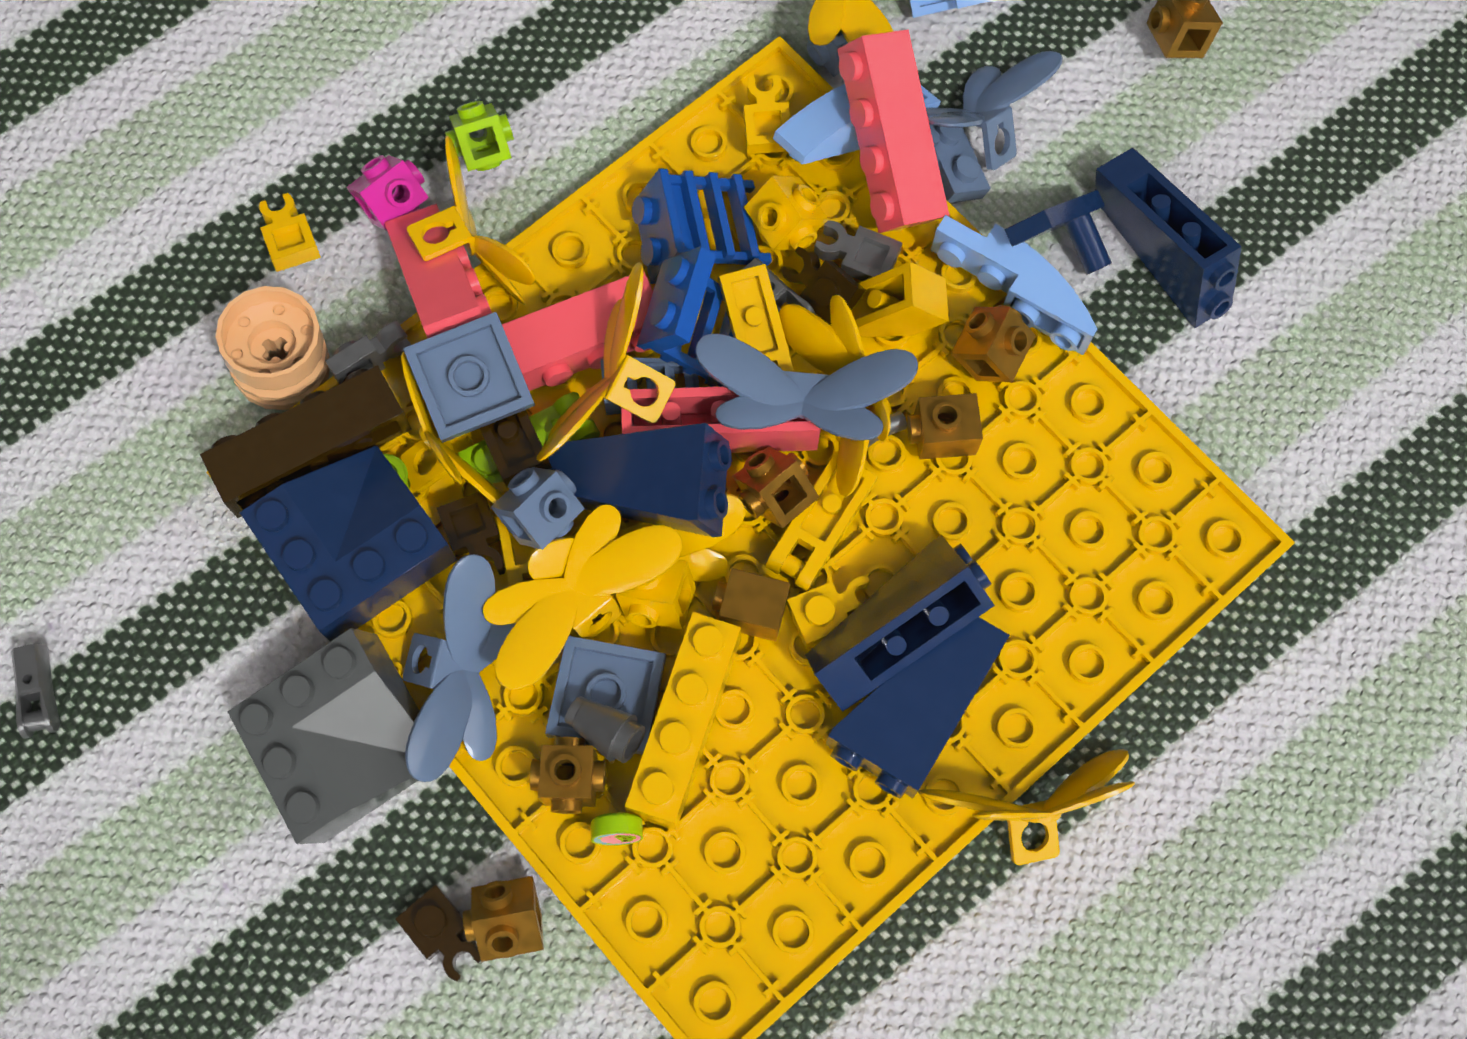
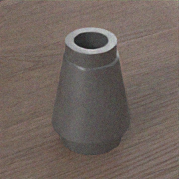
(606, 728)

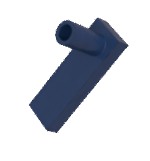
(1079, 224)

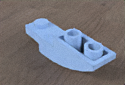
(825, 127)
(1025, 275)

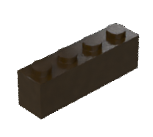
(305, 438)

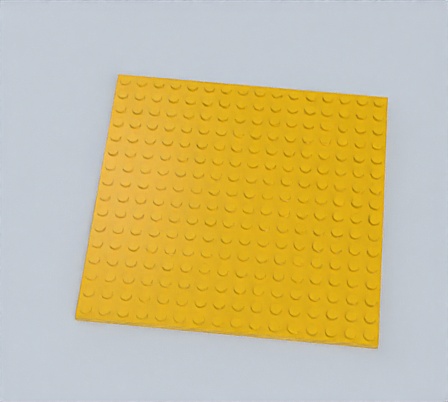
(1079, 508)

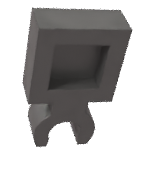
(862, 254)
(368, 353)

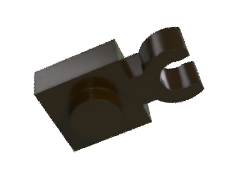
(823, 283)
(472, 528)
(435, 927)

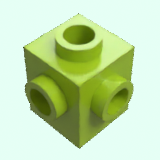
(490, 148)

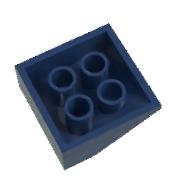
(348, 540)

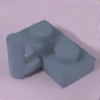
(958, 165)

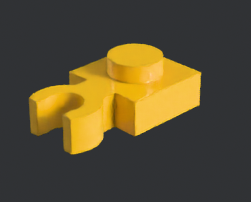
(764, 116)
(287, 235)
(823, 609)

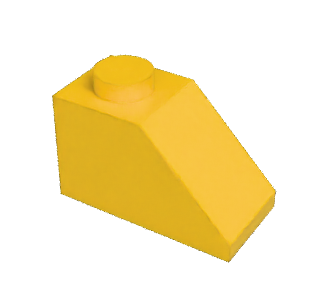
(901, 302)

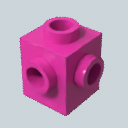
(388, 189)

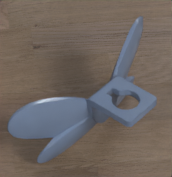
(989, 98)
(777, 396)
(460, 702)

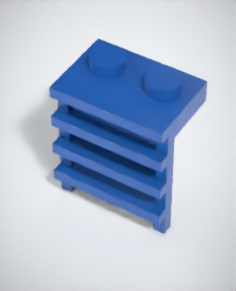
(673, 220)
(676, 309)

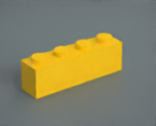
(683, 721)

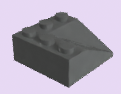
(331, 736)

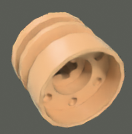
(272, 346)

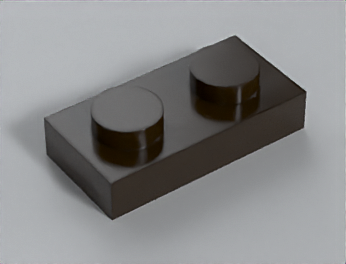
(514, 445)

